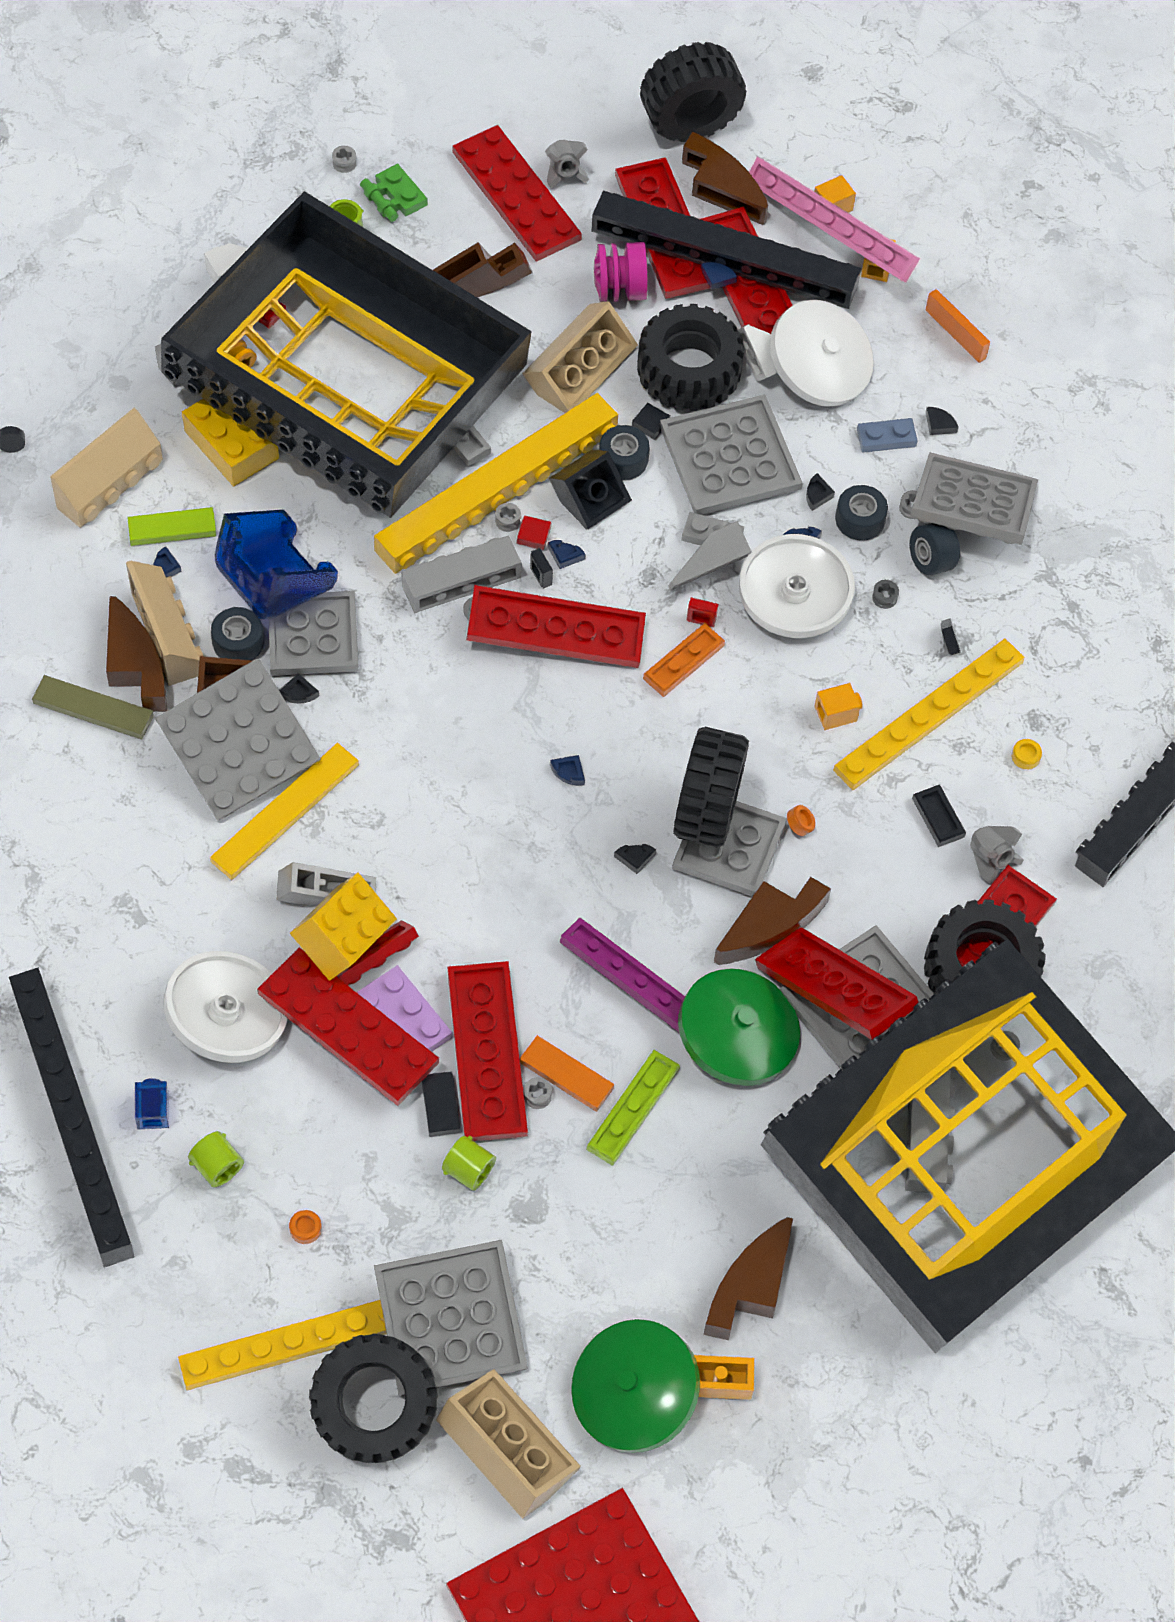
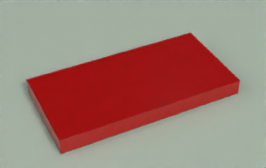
(1018, 892)

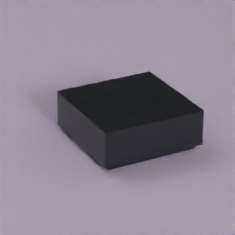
(649, 420)
(541, 568)

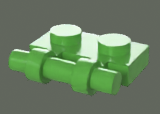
(399, 188)

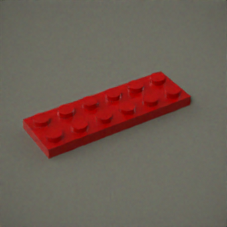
(657, 186)
(517, 193)
(752, 301)
(556, 626)
(837, 982)
(348, 1027)
(487, 1051)

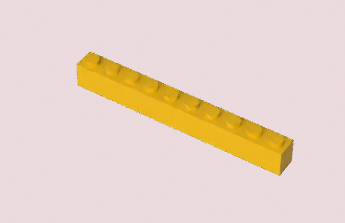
(494, 484)

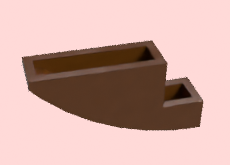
(723, 179)
(482, 273)
(133, 657)
(769, 919)
(751, 1281)

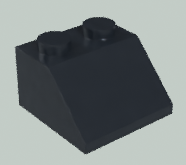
(591, 488)

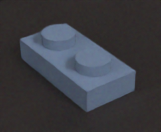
(887, 435)

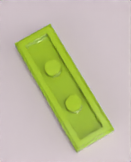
(171, 526)

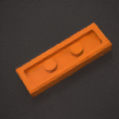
(957, 325)
(683, 660)
(566, 1073)

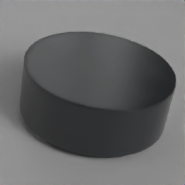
(12, 439)

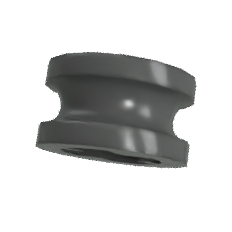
(878, 596)

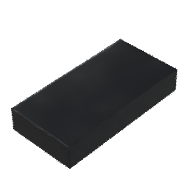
(939, 815)
(440, 1104)

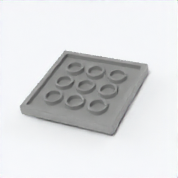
(730, 455)
(974, 498)
(238, 739)
(878, 954)
(454, 1312)

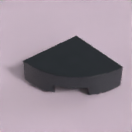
(940, 421)
(818, 492)
(950, 636)
(299, 690)
(635, 856)

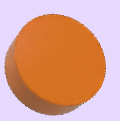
(801, 820)
(305, 1226)

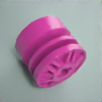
(621, 272)

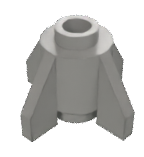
(565, 161)
(991, 849)

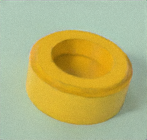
(1026, 754)

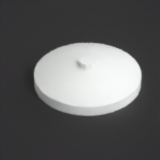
(821, 353)
(796, 585)
(217, 1007)

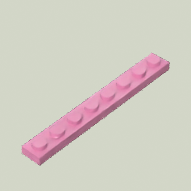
(834, 220)

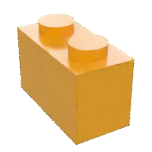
(726, 1377)

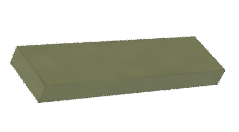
(93, 707)

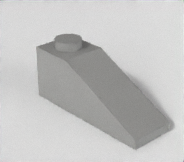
(718, 550)
(311, 884)

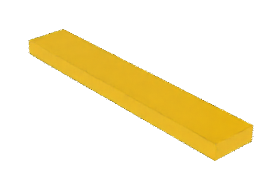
(284, 811)

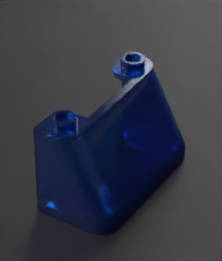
(265, 566)

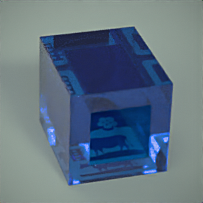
(151, 1104)

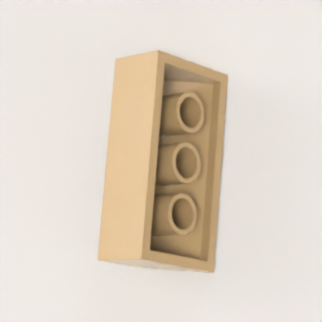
(581, 357)
(106, 468)
(164, 621)
(507, 1442)

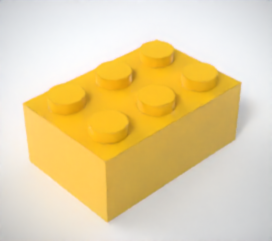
(228, 445)
(343, 926)

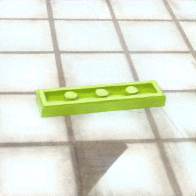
(633, 1107)

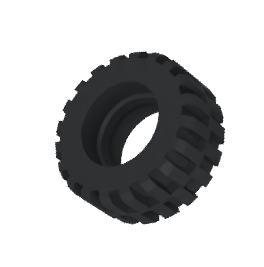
(693, 91)
(694, 329)
(710, 787)
(979, 923)
(328, 1390)

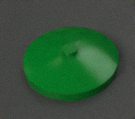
(738, 1027)
(635, 1386)

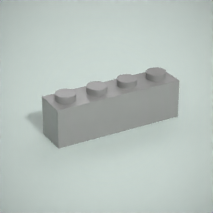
(456, 574)
(921, 1126)

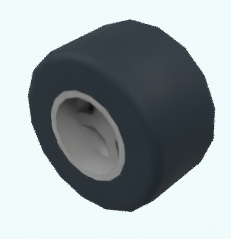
(628, 450)
(861, 512)
(934, 548)
(237, 634)

